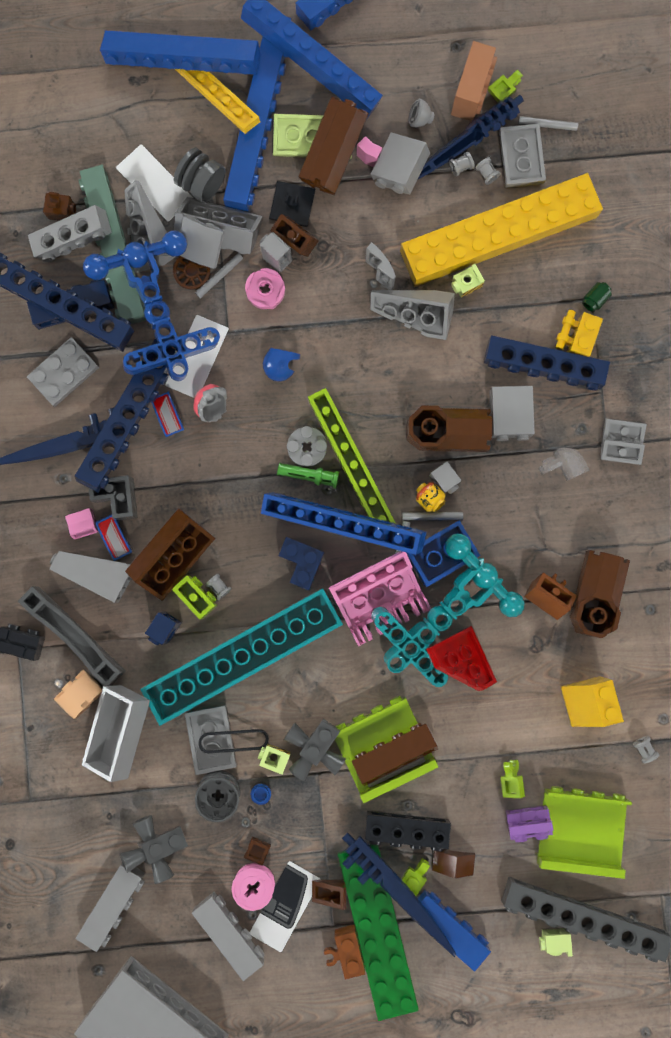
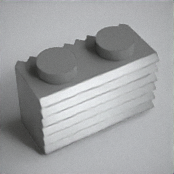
(275, 252)

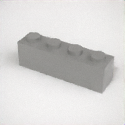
(109, 907)
(229, 936)

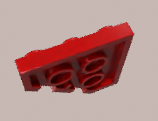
(463, 659)

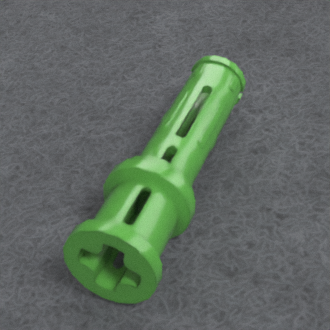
(317, 476)

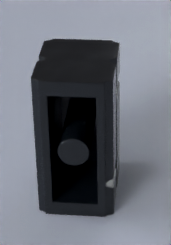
(21, 643)

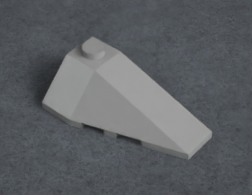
(144, 222)
(421, 309)

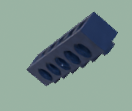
(596, 368)

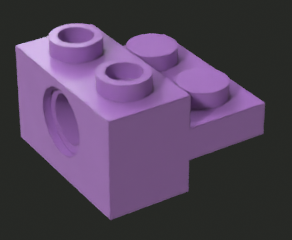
(539, 827)

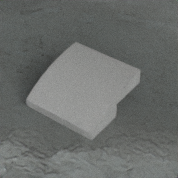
(203, 241)
(385, 273)
(623, 441)

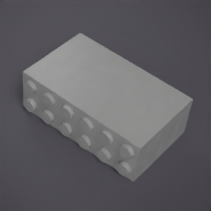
(144, 1007)

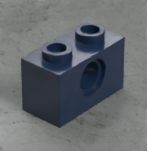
(162, 628)

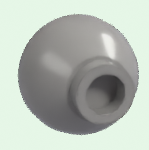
(420, 114)

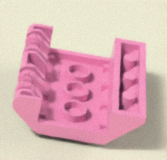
(384, 585)

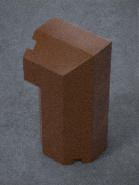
(449, 429)
(599, 594)

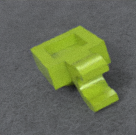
(505, 87)
(511, 783)
(414, 877)

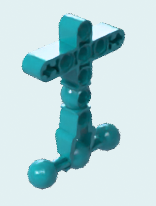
(484, 576)

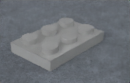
(522, 155)
(62, 372)
(205, 721)

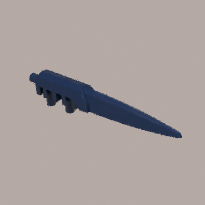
(474, 132)
(61, 445)
(380, 872)

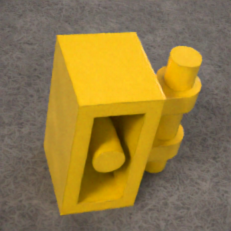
(584, 334)

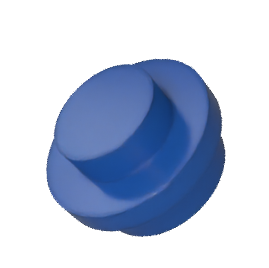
(260, 794)

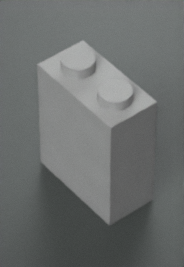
(400, 163)
(512, 412)

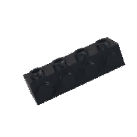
(407, 830)

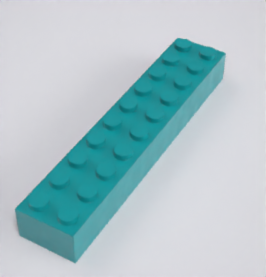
(241, 656)

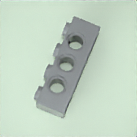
(59, 233)

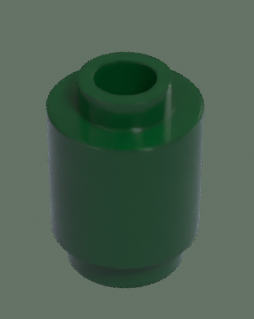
(597, 296)

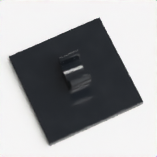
(293, 202)

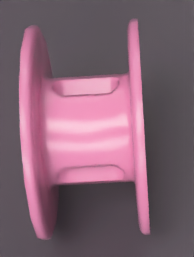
(257, 897)

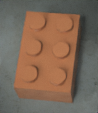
(474, 81)

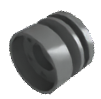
(199, 175)
(217, 808)

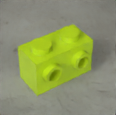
(196, 599)

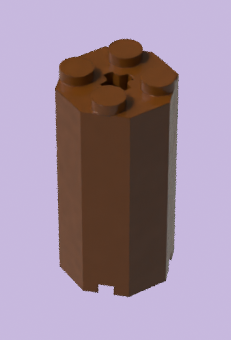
(333, 145)

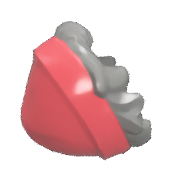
(210, 403)

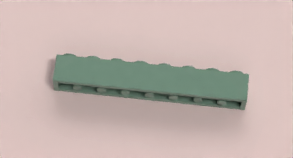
(99, 193)

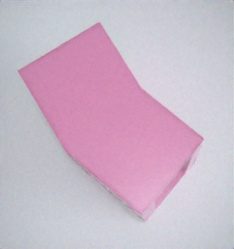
(368, 151)
(81, 523)

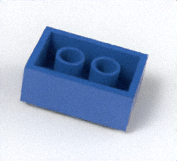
(433, 561)

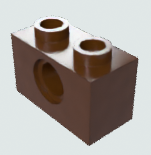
(294, 235)

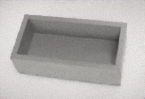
(115, 732)

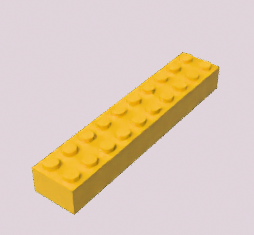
(501, 229)

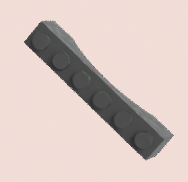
(84, 646)

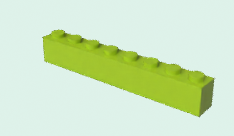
(349, 456)

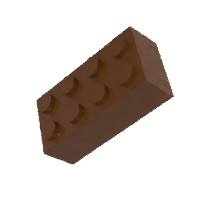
(170, 555)

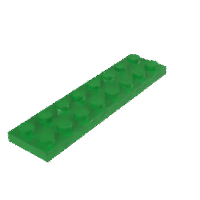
(379, 943)

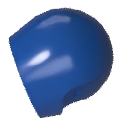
(276, 364)

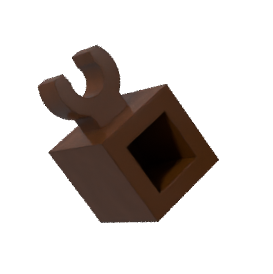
(58, 206)

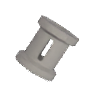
(461, 164)
(487, 171)
(218, 587)
(645, 742)

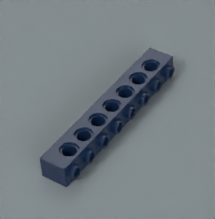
(116, 338)
(116, 421)

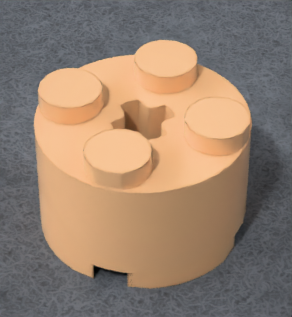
(79, 694)

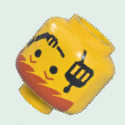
(430, 496)

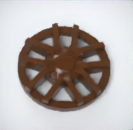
(192, 272)

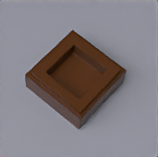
(257, 851)

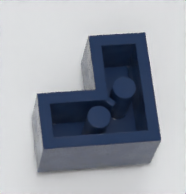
(307, 561)

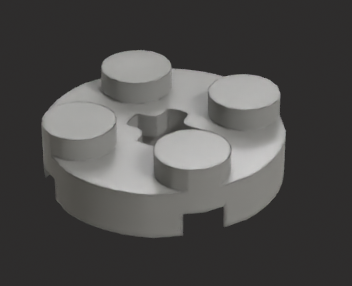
(318, 446)

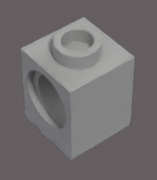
(446, 478)

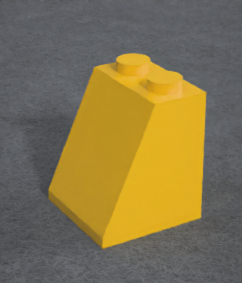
(592, 703)

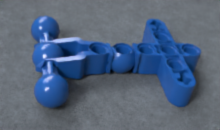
(136, 256)

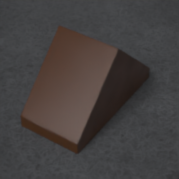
(453, 863)
(329, 893)

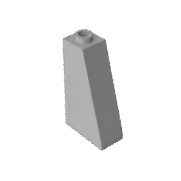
(96, 574)

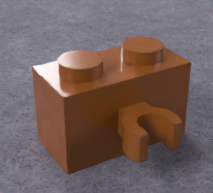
(550, 595)
(347, 951)

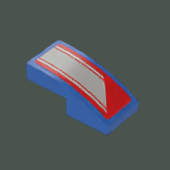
(167, 414)
(113, 537)

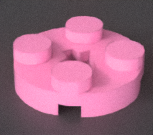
(269, 299)

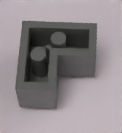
(122, 496)

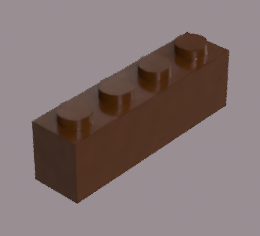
(394, 754)

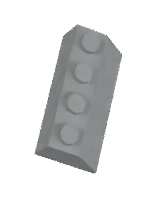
(239, 226)

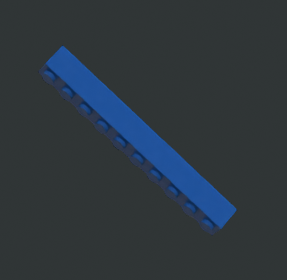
(250, 146)

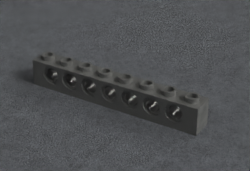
(655, 950)

